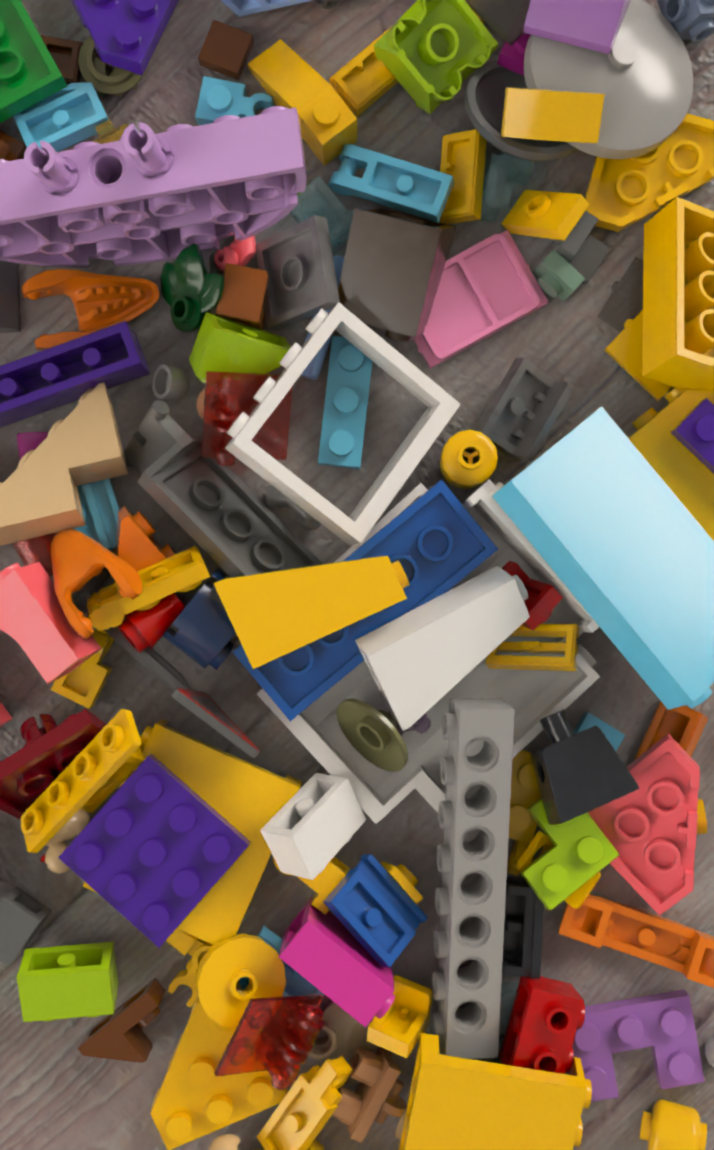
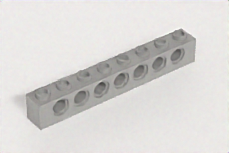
(475, 1028)

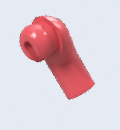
(236, 253)

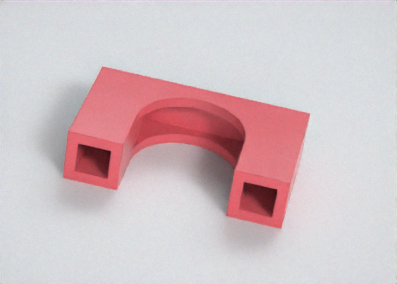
(38, 624)

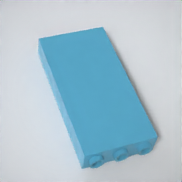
(624, 553)

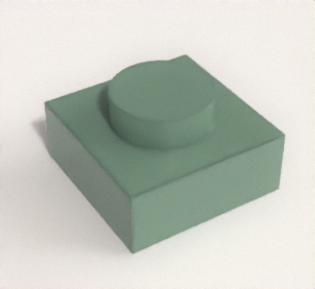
(558, 276)

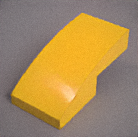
(552, 115)

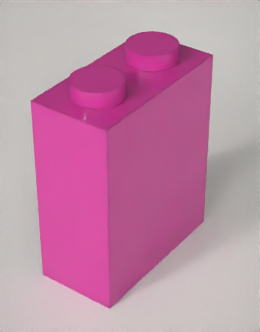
(337, 964)

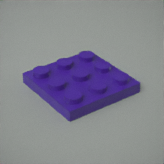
(154, 850)

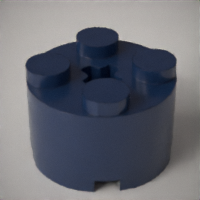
(204, 627)

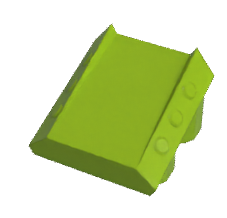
(435, 49)

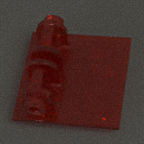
(225, 399)
(274, 1038)

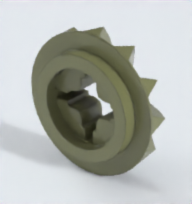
(96, 71)

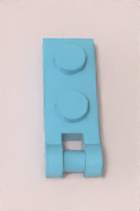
(392, 182)

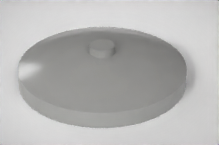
(643, 81)

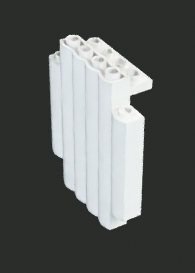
(530, 692)

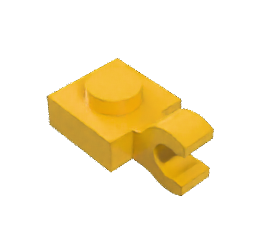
(89, 678)

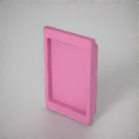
(478, 297)

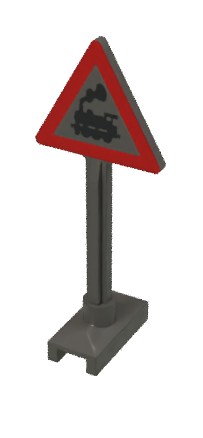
(195, 701)

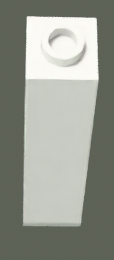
(441, 642)

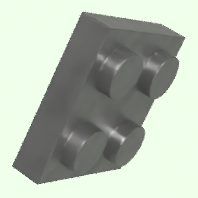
(298, 272)

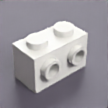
(313, 825)

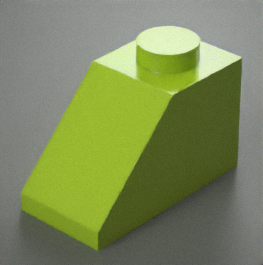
(235, 347)

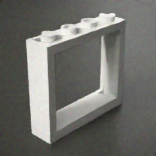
(401, 465)

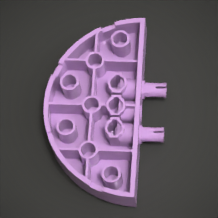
(151, 191)

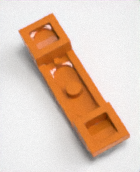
(641, 935)

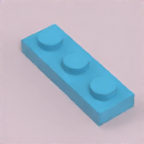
(345, 406)

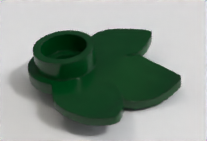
(190, 289)

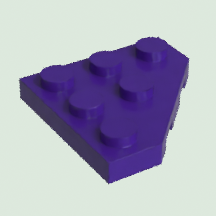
(125, 30)

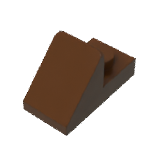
(120, 1033)

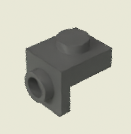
(582, 249)

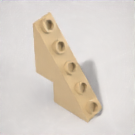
(43, 489)

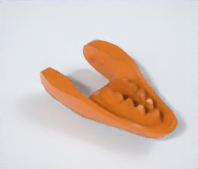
(97, 300)
(75, 562)

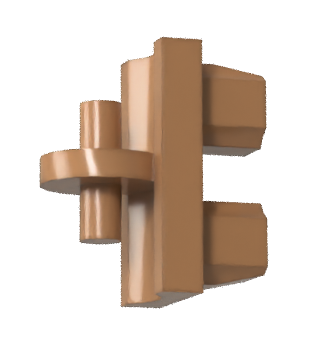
(375, 1095)

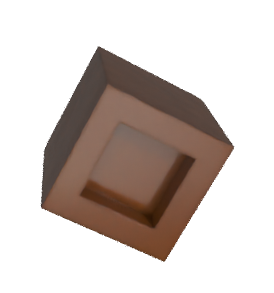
(243, 295)

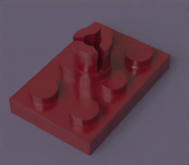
(43, 757)

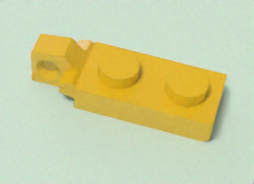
(306, 1107)

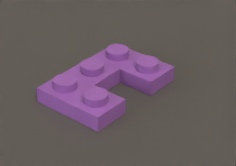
(651, 1021)

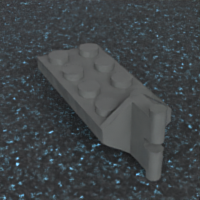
(211, 500)

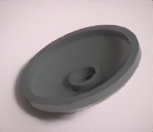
(485, 110)

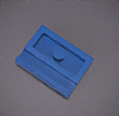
(375, 910)

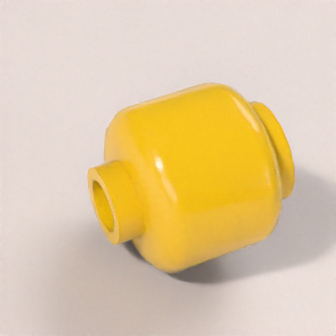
(467, 474)
(673, 1127)

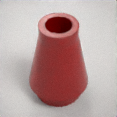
(147, 627)

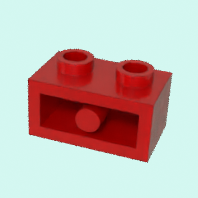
(543, 1025)

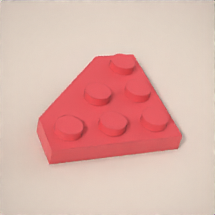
(656, 825)

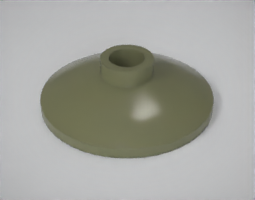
(372, 734)

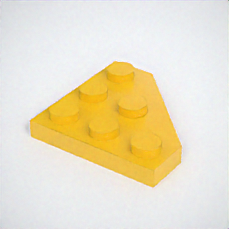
(636, 187)
(197, 1101)

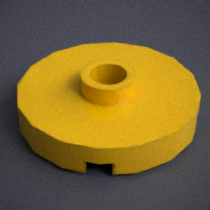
(225, 965)

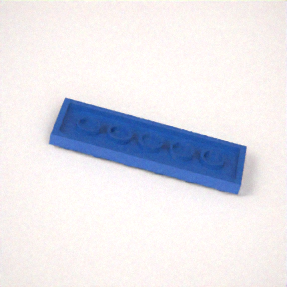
(437, 549)

